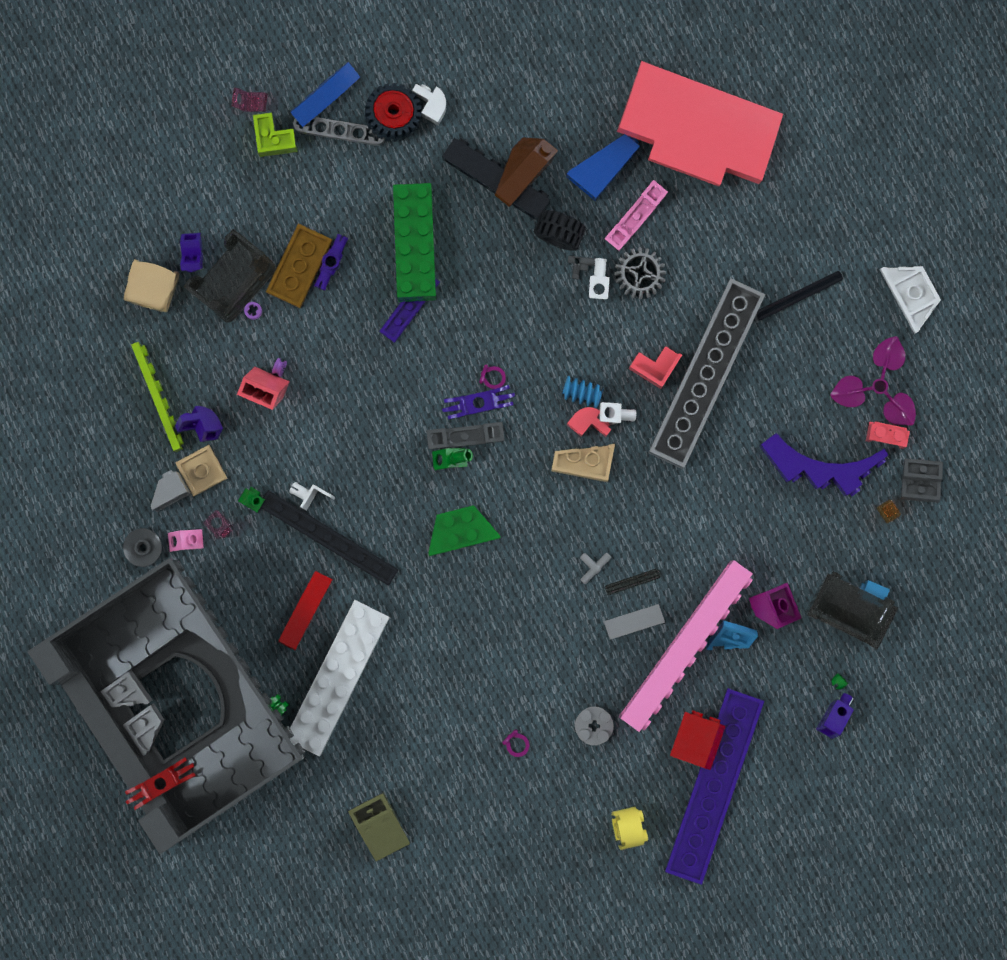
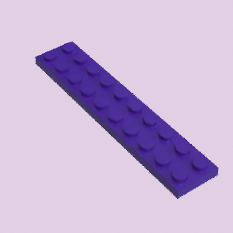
(714, 789)

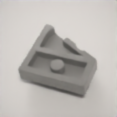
(126, 691)

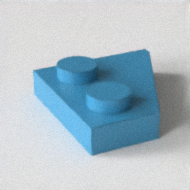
(732, 636)

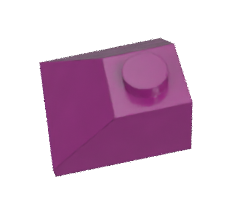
(776, 606)

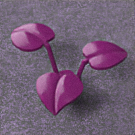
(850, 393)

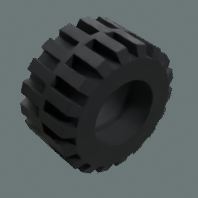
(559, 230)

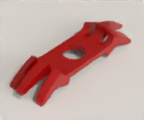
(170, 777)

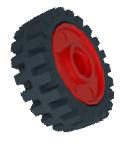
(397, 99)

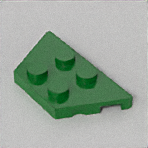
(459, 530)

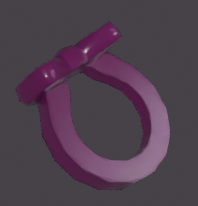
(487, 369)
(507, 741)

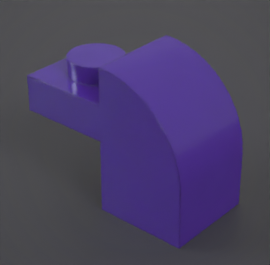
(191, 252)
(203, 421)

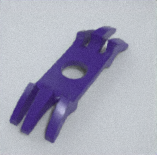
(490, 402)

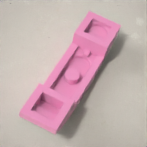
(636, 215)

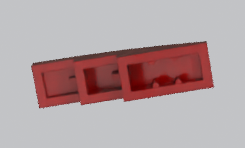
(305, 610)

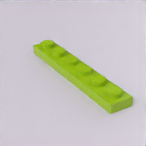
(160, 403)

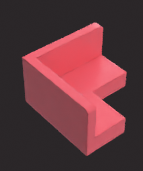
(657, 371)

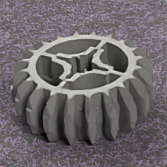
(648, 275)

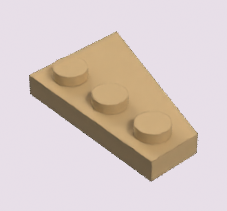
(586, 463)

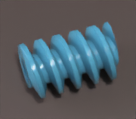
(582, 392)

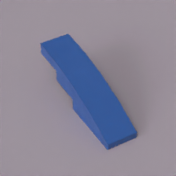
(325, 94)

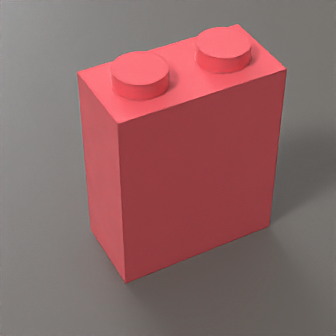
(263, 388)

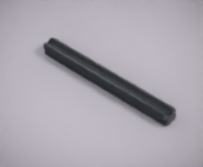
(799, 295)

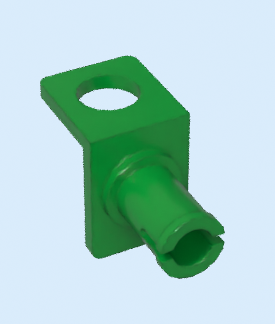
(452, 458)

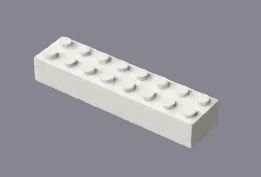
(337, 677)

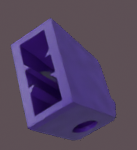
(832, 723)

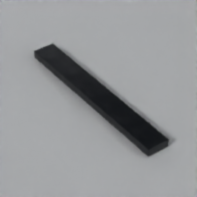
(328, 538)

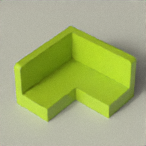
(271, 141)

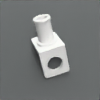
(599, 278)
(616, 414)
(307, 495)

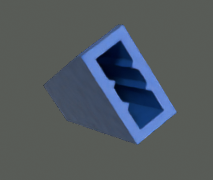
(601, 168)

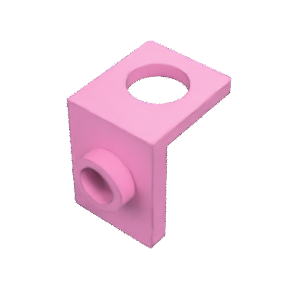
(186, 540)

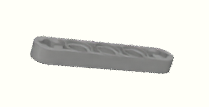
(332, 124)

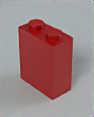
(698, 739)

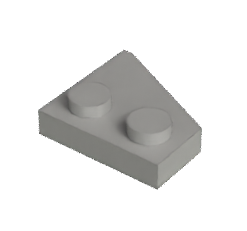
(145, 728)

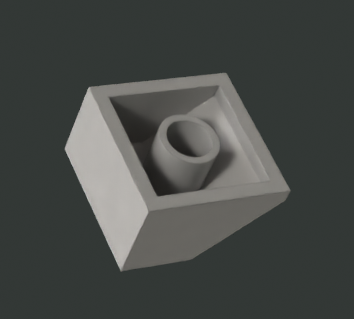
(169, 490)

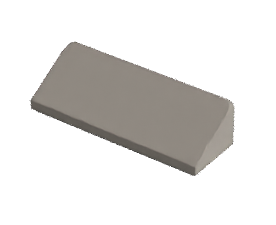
(634, 621)

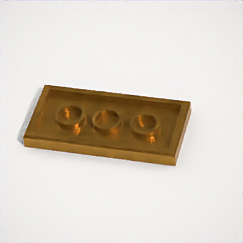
(299, 266)

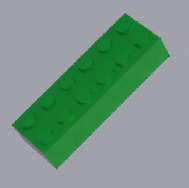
(414, 242)

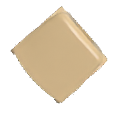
(151, 286)

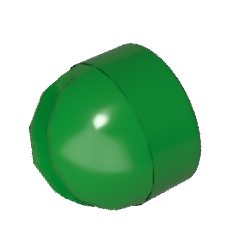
(842, 683)

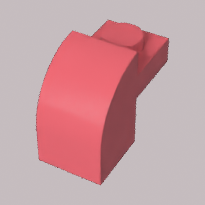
(585, 418)

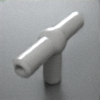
(594, 567)

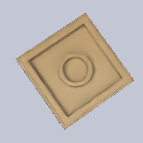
(201, 470)

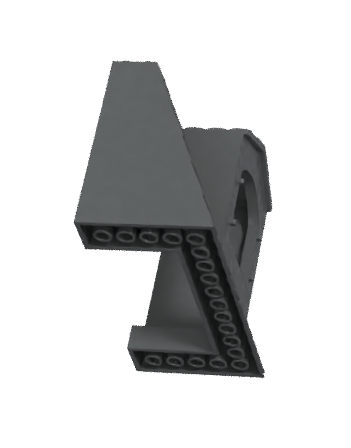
(140, 632)

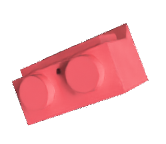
(887, 434)

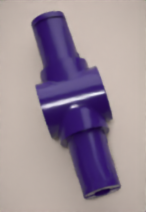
(326, 271)

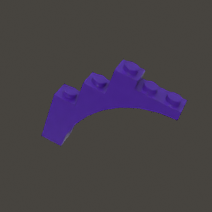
(845, 476)

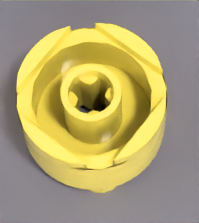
(629, 828)

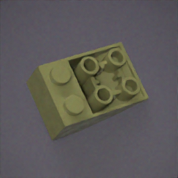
(379, 826)

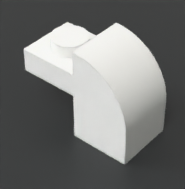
(436, 103)

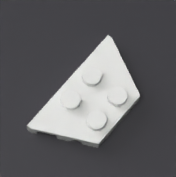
(912, 292)

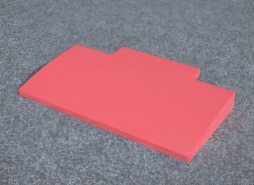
(699, 127)

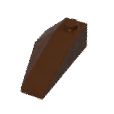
(523, 167)

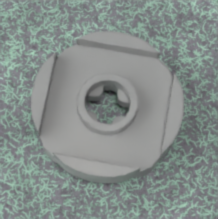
(585, 732)

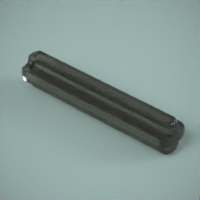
(632, 581)

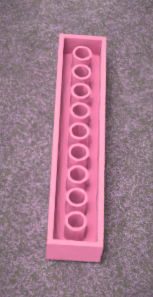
(685, 645)

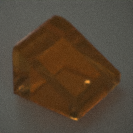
(888, 511)

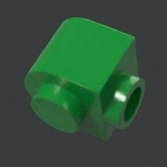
(251, 499)

